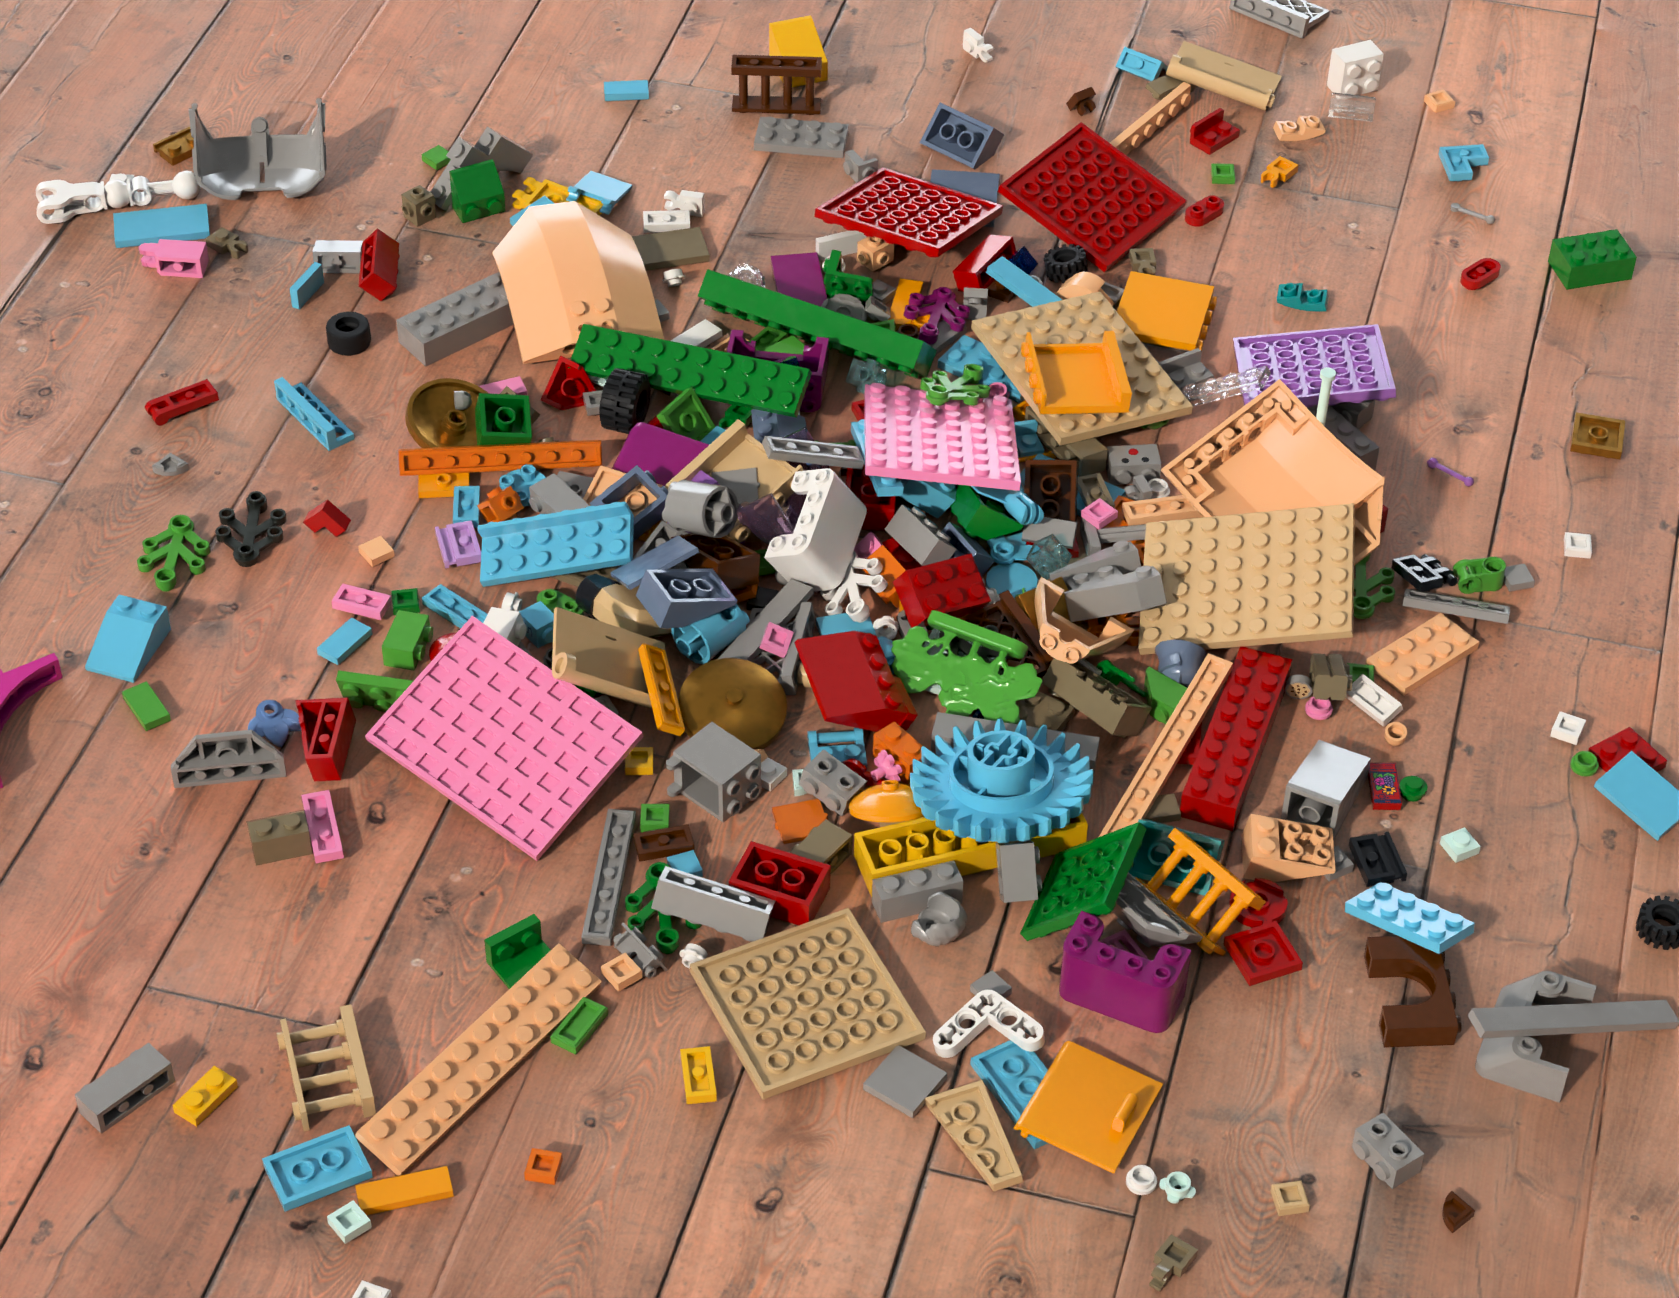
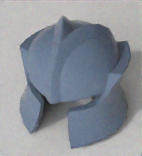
(1179, 660)

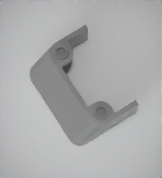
(1517, 1059)

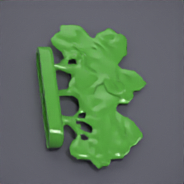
(968, 680)

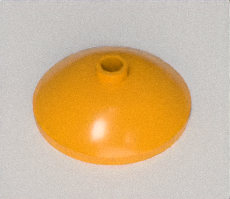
(885, 803)

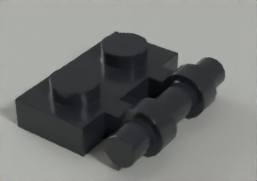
(1423, 572)

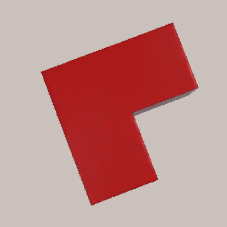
(327, 516)

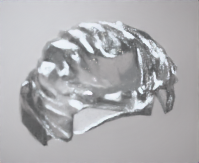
(748, 274)

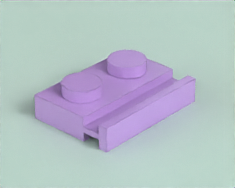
(458, 544)

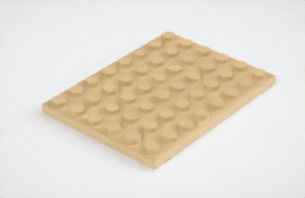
(1083, 321)
(1252, 578)

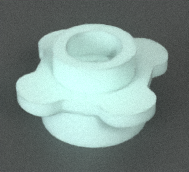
(1177, 1180)

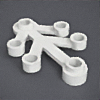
(857, 608)

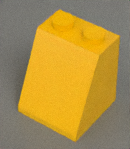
(800, 39)

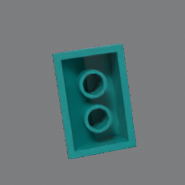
(1158, 847)

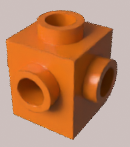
(500, 505)

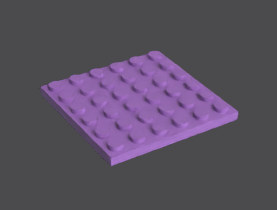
(1298, 357)

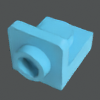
(1027, 439)

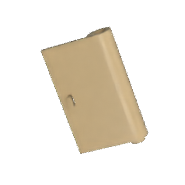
(1224, 75)
(600, 657)

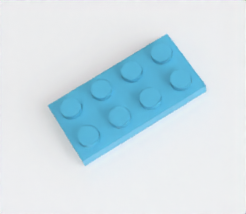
(971, 351)
(1409, 917)

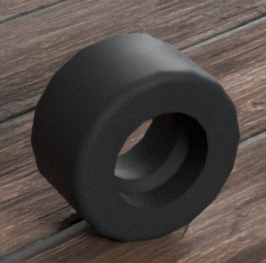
(348, 333)

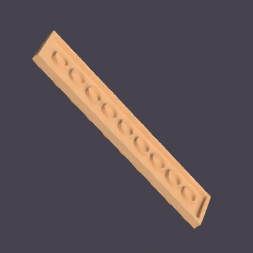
(477, 1060)

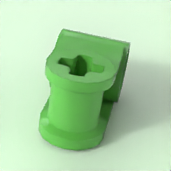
(1481, 575)

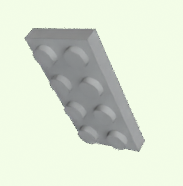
(801, 137)

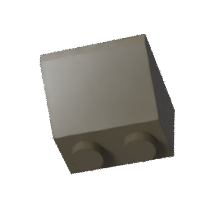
(279, 837)

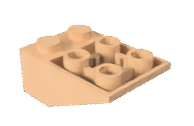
(1285, 849)

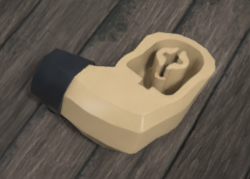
(616, 605)

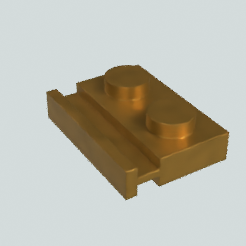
(176, 147)

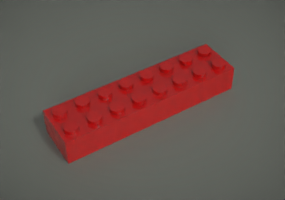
(1235, 739)

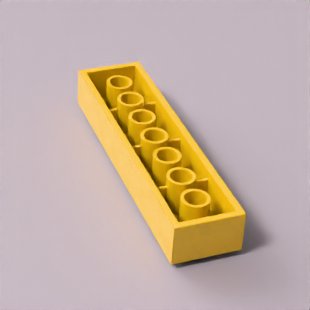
(922, 844)

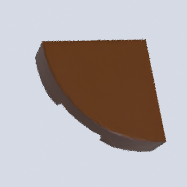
(1456, 1212)

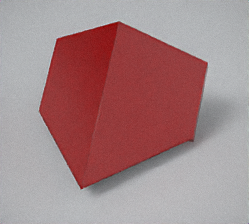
(567, 385)

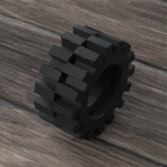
(1065, 262)
(1654, 931)

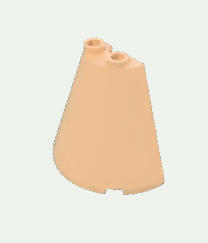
(1067, 640)

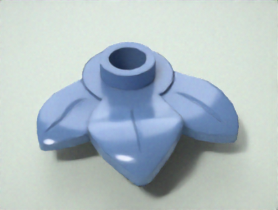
(274, 725)

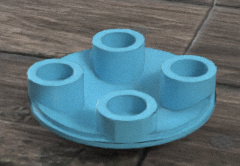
(521, 480)

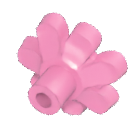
(886, 768)

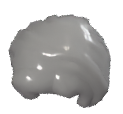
(940, 921)

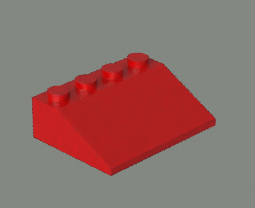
(852, 680)

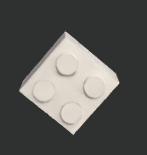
(1355, 68)

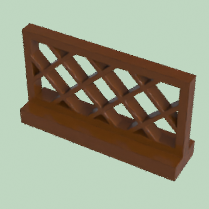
(1021, 626)

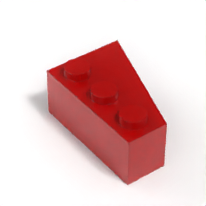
(326, 735)

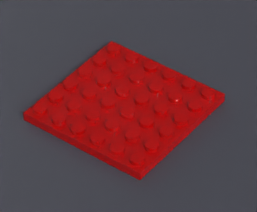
(1092, 196)
(908, 212)

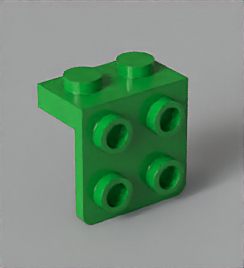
(845, 283)

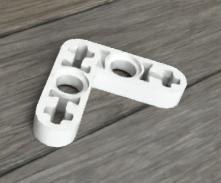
(990, 1016)

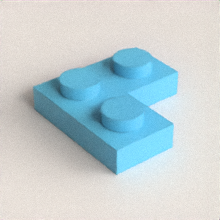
(1458, 160)

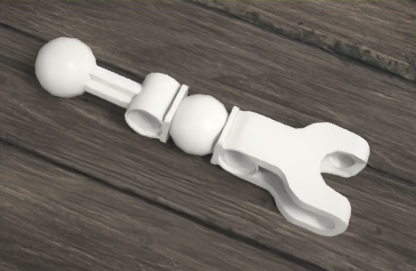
(76, 198)

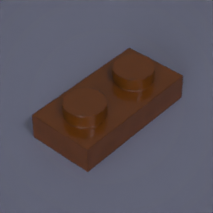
(663, 842)

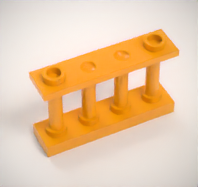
(1223, 881)

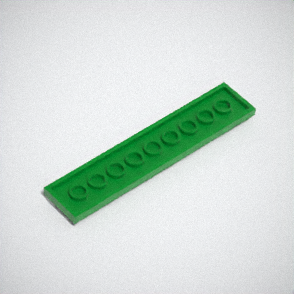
(681, 366)

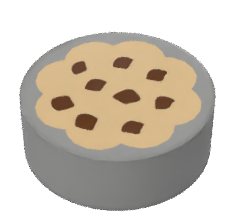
(1298, 686)

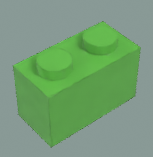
(407, 640)

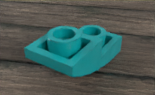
(1295, 297)

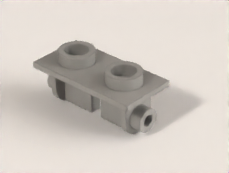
(633, 942)

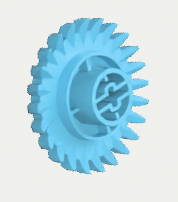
(1001, 784)

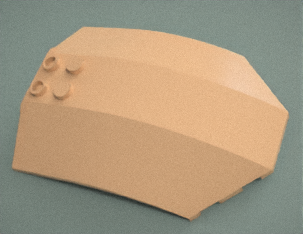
(569, 271)
(1278, 459)

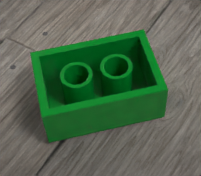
(1592, 259)

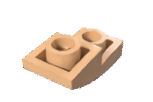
(1304, 128)

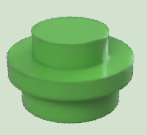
(1584, 763)

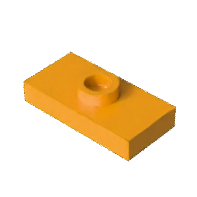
(441, 484)

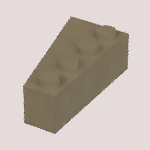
(1096, 698)

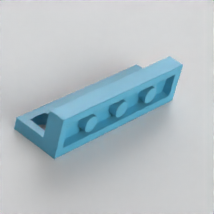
(313, 420)

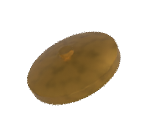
(433, 415)
(735, 697)

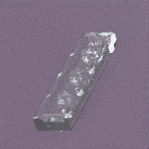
(1227, 386)

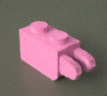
(176, 257)

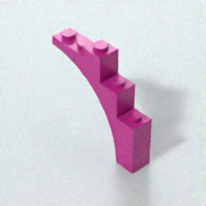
(24, 682)

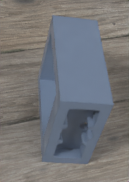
(651, 514)

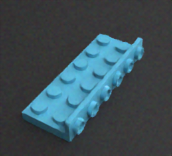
(556, 543)

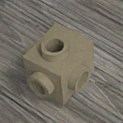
(418, 205)

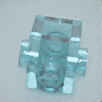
(865, 373)
(1048, 556)

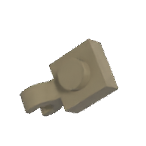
(1172, 1257)

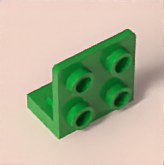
(516, 950)

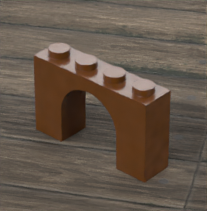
(1415, 1024)

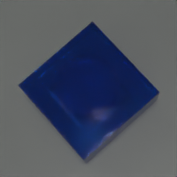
(1023, 260)

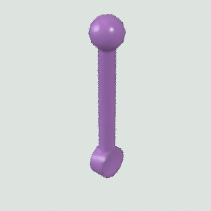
(1432, 463)

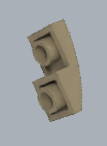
(1163, 86)

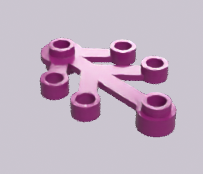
(942, 298)

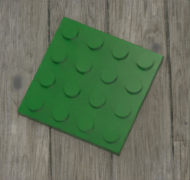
(1083, 880)

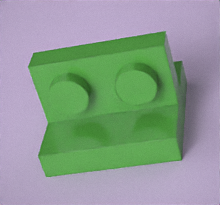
(686, 416)

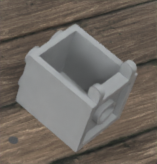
(716, 772)

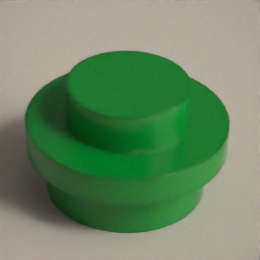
(1413, 788)

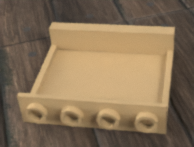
(737, 451)

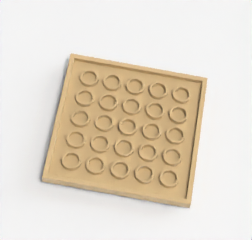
(806, 1003)

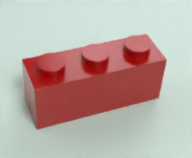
(379, 265)
(972, 270)

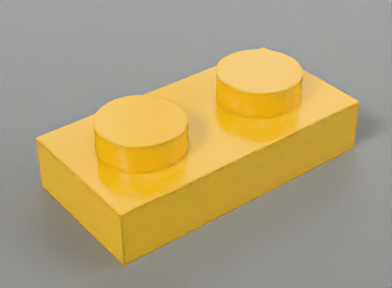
(698, 1075)
(205, 1096)

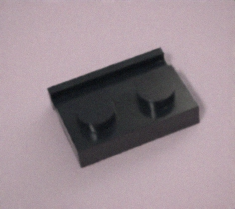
(1377, 859)

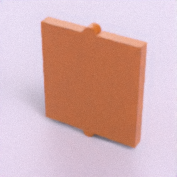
(798, 819)

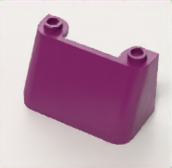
(657, 451)

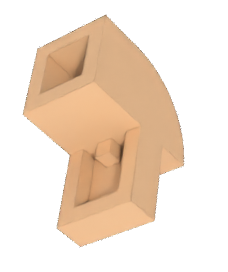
(1082, 284)

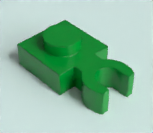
(736, 412)

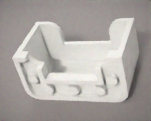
(823, 534)

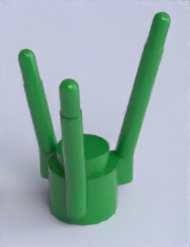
(1116, 675)

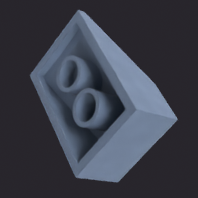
(683, 595)

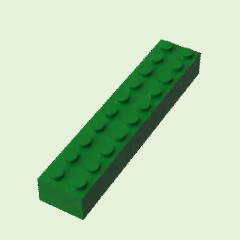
(811, 321)

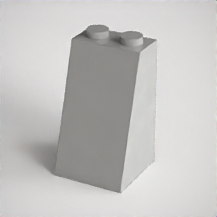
(1325, 786)

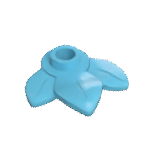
(1007, 549)

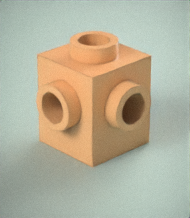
(874, 252)

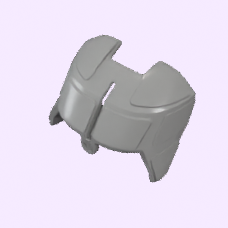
(232, 164)

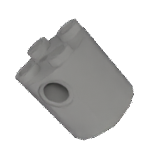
(700, 508)

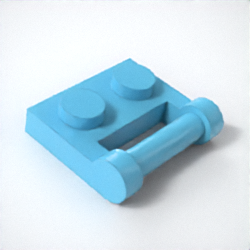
(840, 752)

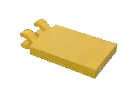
(555, 192)

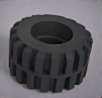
(624, 400)

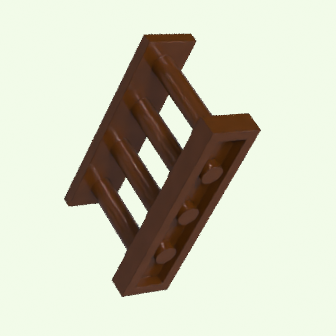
(776, 66)

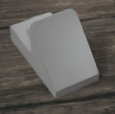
(976, 300)

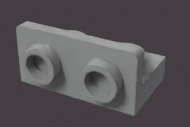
(1186, 369)

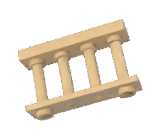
(354, 1073)

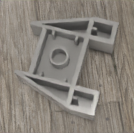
(1110, 584)

